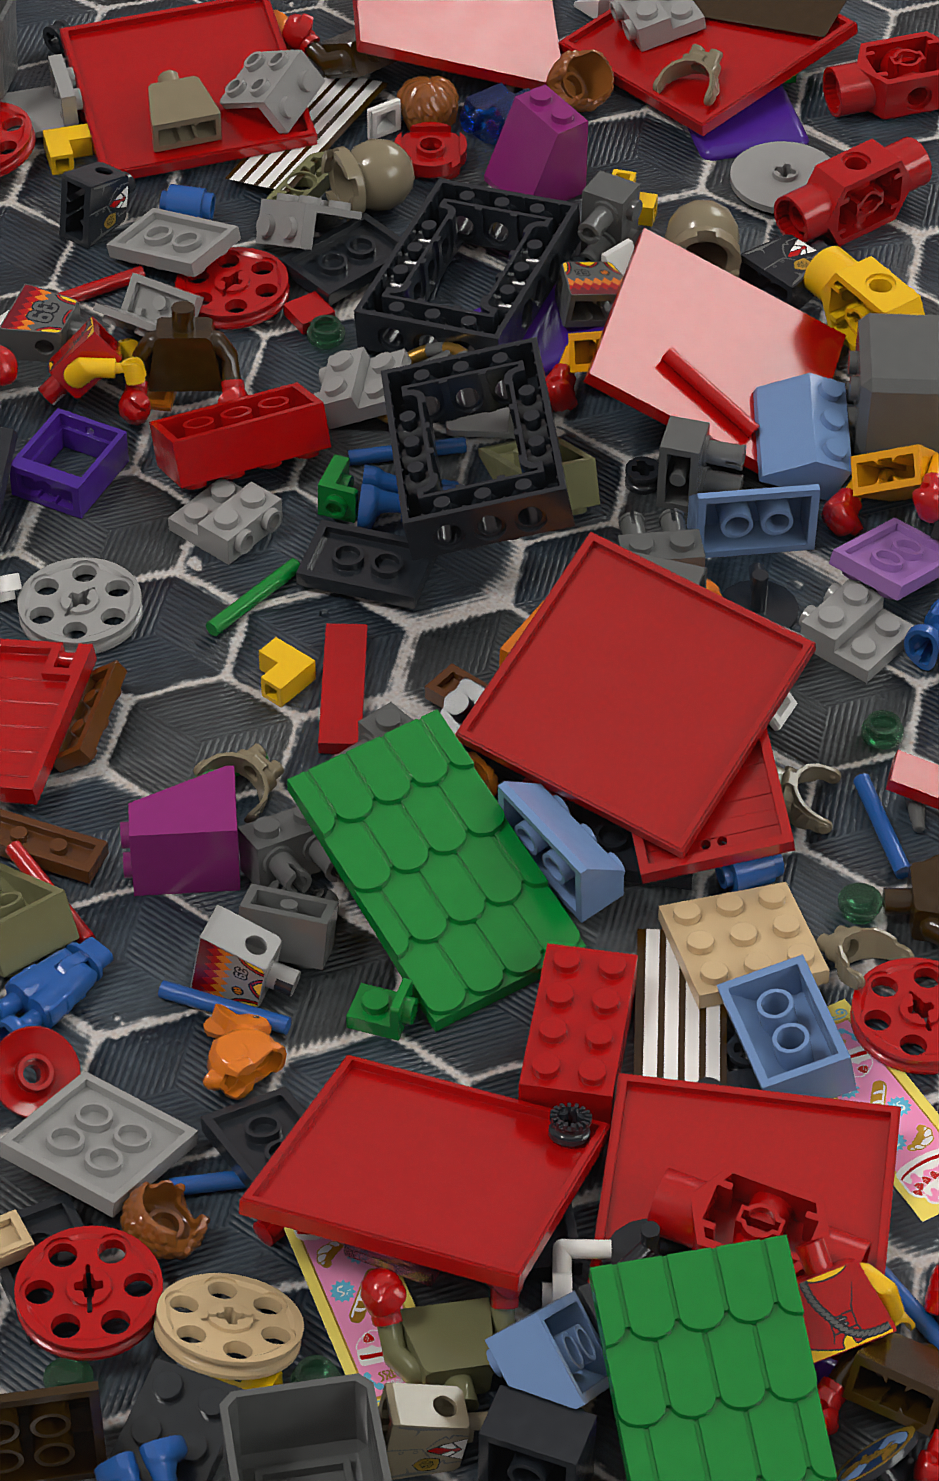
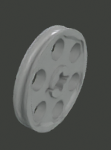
(81, 604)

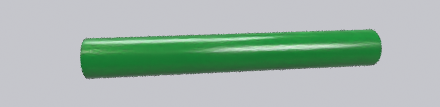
(252, 597)

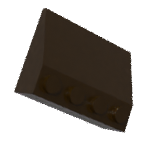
(51, 1433)

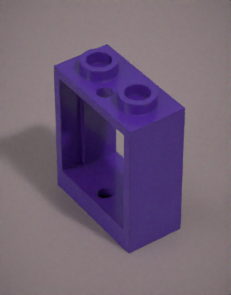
(60, 490)

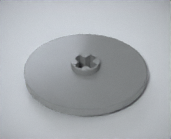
(772, 171)

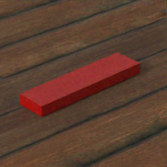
(342, 686)

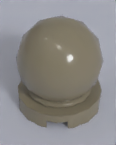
(369, 177)
(707, 232)

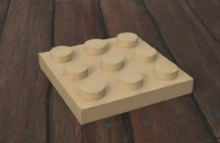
(737, 935)

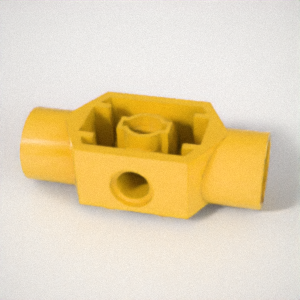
(856, 289)

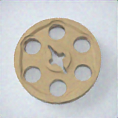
(228, 1326)

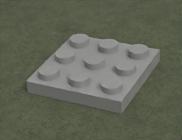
(97, 1143)

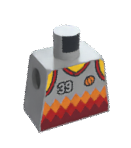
(240, 960)

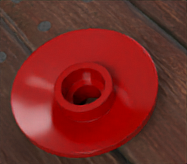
(47, 1055)

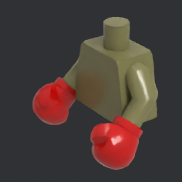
(437, 1341)

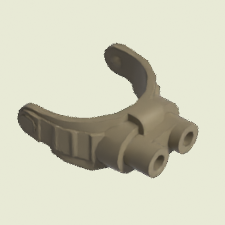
(694, 63)
(251, 765)
(798, 812)
(859, 943)

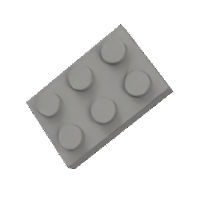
(174, 242)

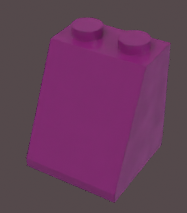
(541, 148)
(184, 837)

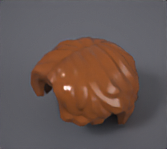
(582, 79)
(428, 100)
(162, 1220)

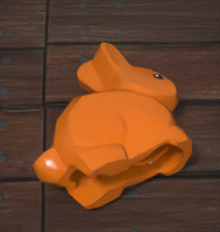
(240, 1052)

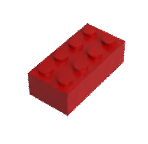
(240, 435)
(579, 1029)

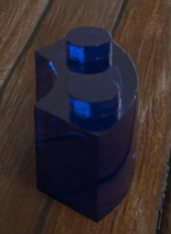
(487, 112)

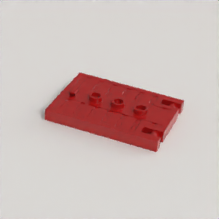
(37, 704)
(747, 818)

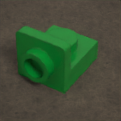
(336, 491)
(383, 1010)

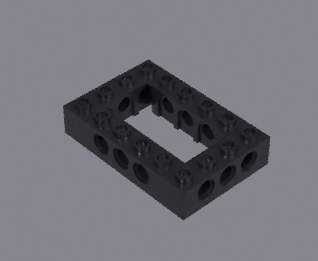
(535, 230)
(485, 511)

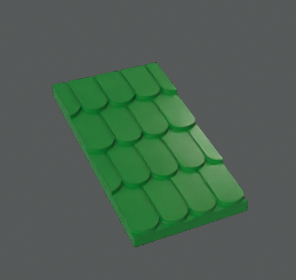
(434, 867)
(712, 1366)

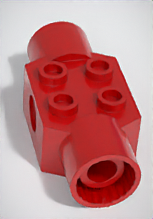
(888, 79)
(854, 191)
(746, 1207)

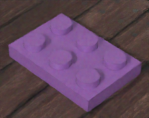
(890, 559)

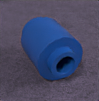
(188, 201)
(750, 873)

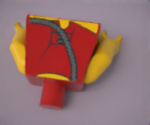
(87, 359)
(845, 1302)

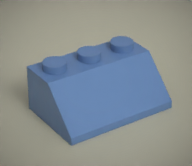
(803, 433)
(755, 520)
(563, 849)
(788, 1031)
(552, 1354)

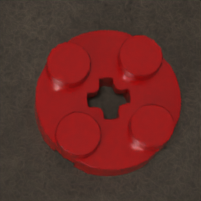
(448, 151)

